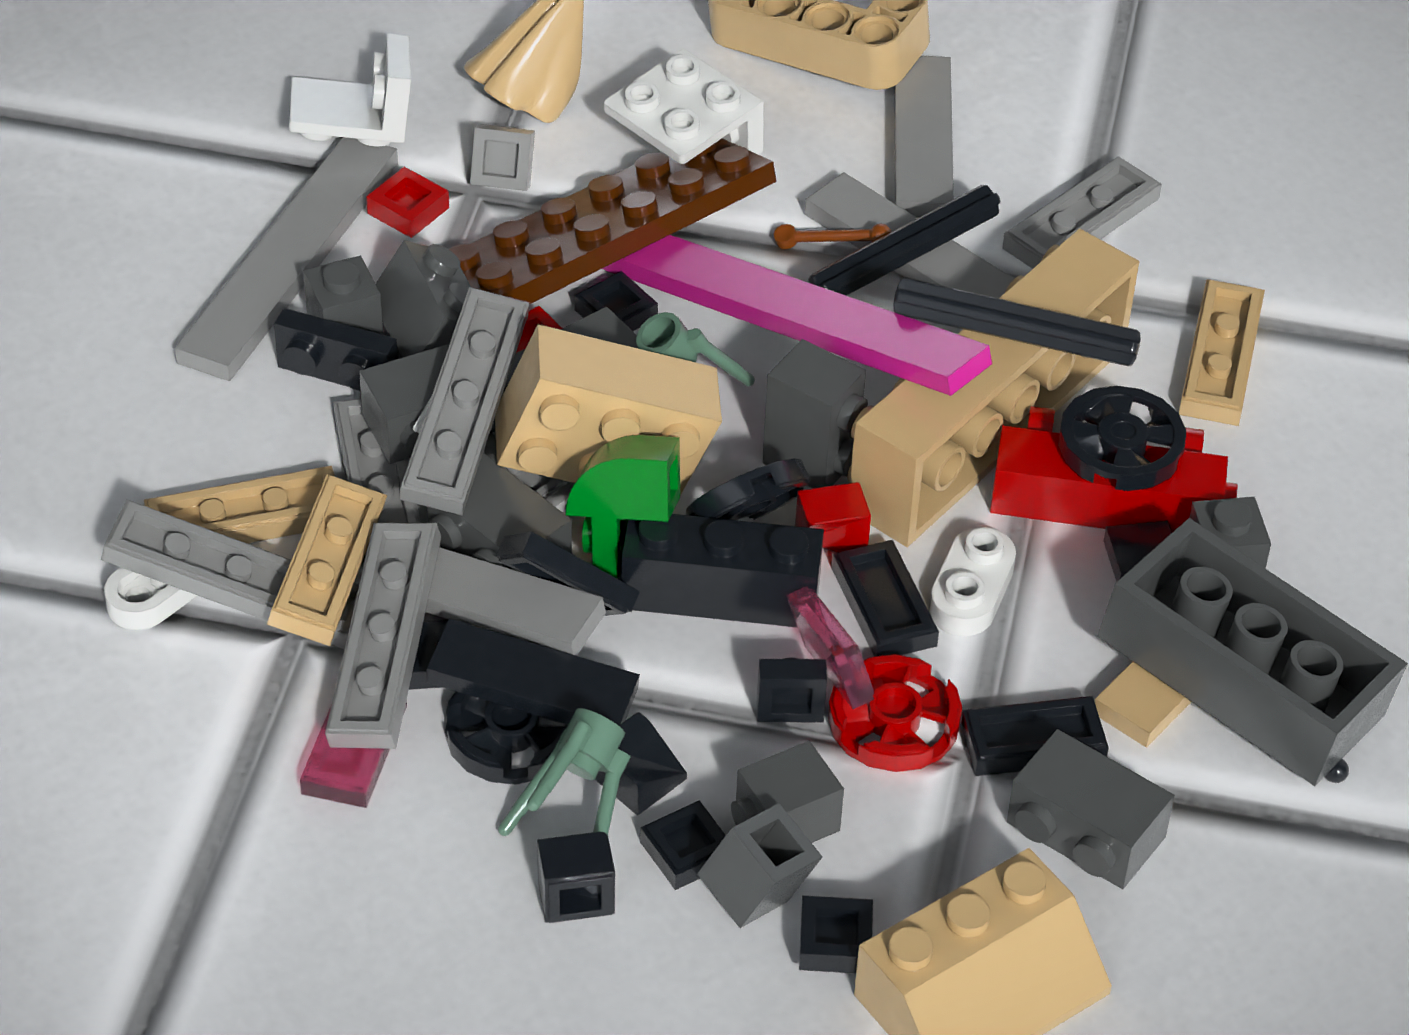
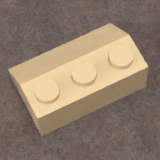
(985, 959)

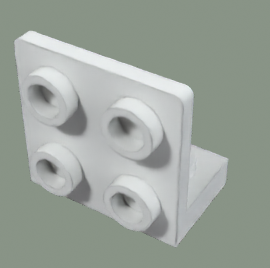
(688, 107)
(356, 110)

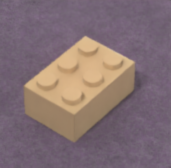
(587, 391)

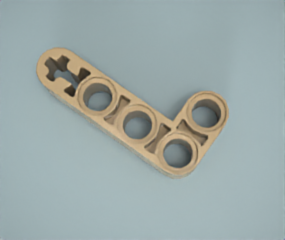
(827, 36)

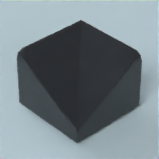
(651, 769)
(576, 877)

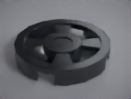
(1120, 437)
(753, 492)
(498, 736)

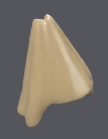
(534, 59)

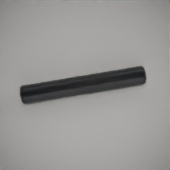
(909, 242)
(1017, 322)

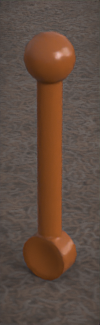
(787, 236)

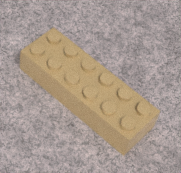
(930, 448)

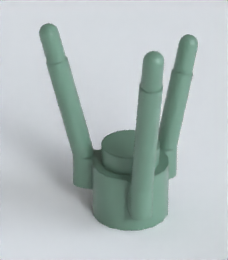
(669, 336)
(583, 749)

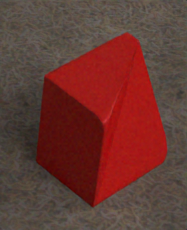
(837, 510)

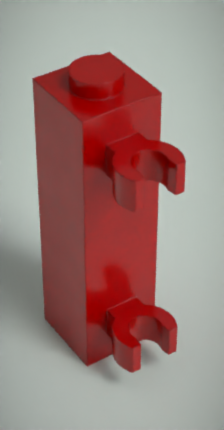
(1040, 486)

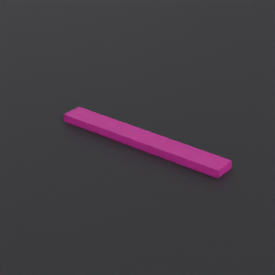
(808, 313)

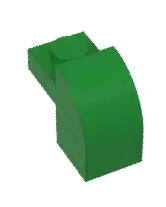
(624, 481)

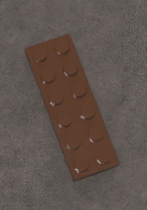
(610, 220)

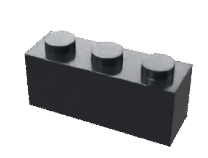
(720, 567)

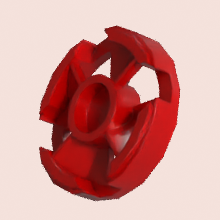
(896, 715)

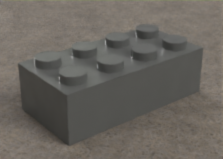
(1251, 650)

